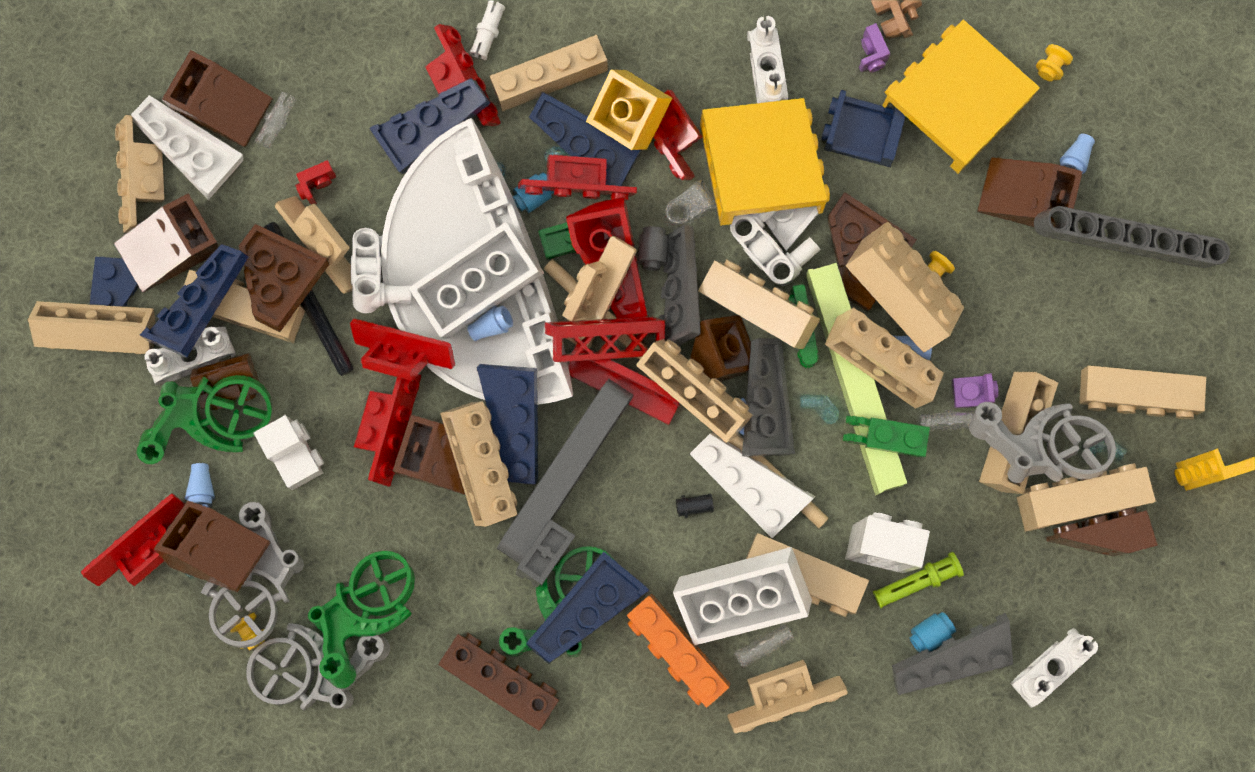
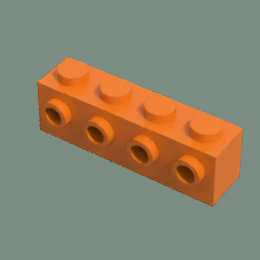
(676, 647)

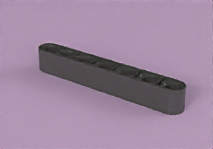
(1120, 239)
(565, 470)

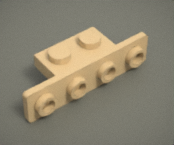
(140, 173)
(318, 237)
(599, 284)
(782, 694)

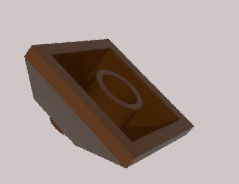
(722, 348)

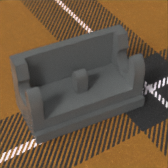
(544, 553)

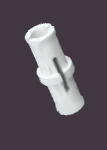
(487, 30)

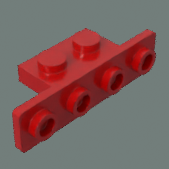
(456, 67)
(676, 135)
(576, 175)
(399, 351)
(384, 427)
(135, 549)

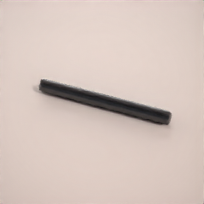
(322, 324)

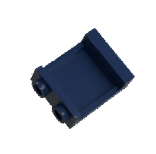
(863, 130)

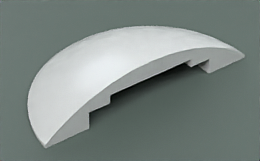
(438, 211)

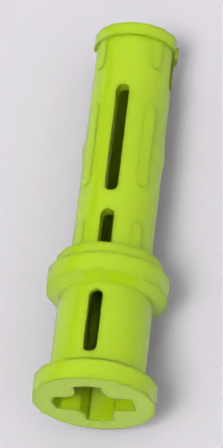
(931, 575)

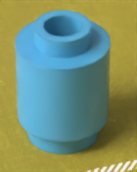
(531, 202)
(932, 632)

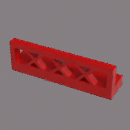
(602, 328)
(647, 397)

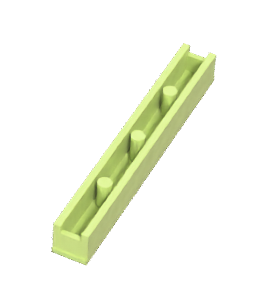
(857, 387)

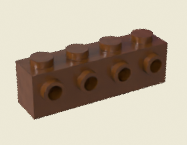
(499, 681)

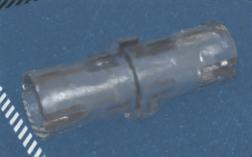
(275, 120)
(946, 421)
(764, 645)

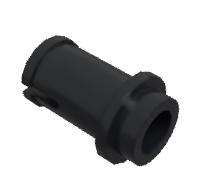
(694, 505)

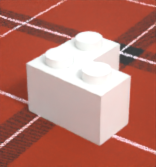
(287, 447)

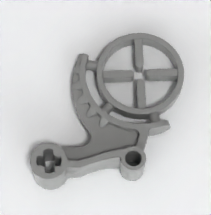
(1026, 450)
(273, 566)
(323, 690)

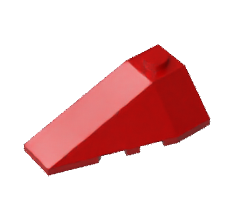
(589, 235)

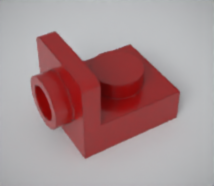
(316, 176)

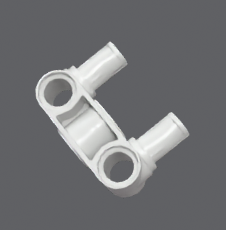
(766, 50)
(766, 251)
(366, 275)
(170, 366)
(1037, 683)

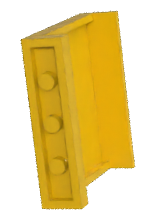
(961, 93)
(763, 158)
(1208, 469)

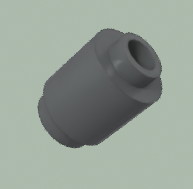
(653, 248)

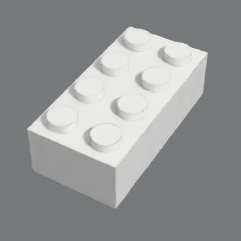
(476, 280)
(888, 543)
(743, 596)

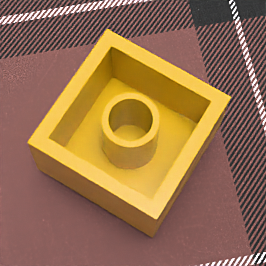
(628, 109)

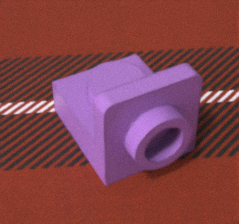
(875, 45)
(974, 390)

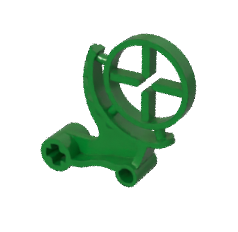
(182, 411)
(546, 603)
(339, 622)

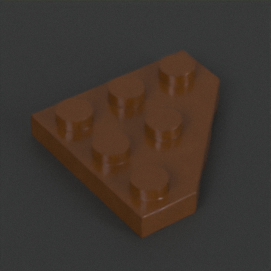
(849, 225)
(278, 275)

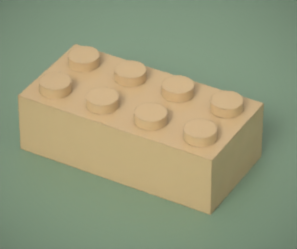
(905, 286)
(1078, 500)

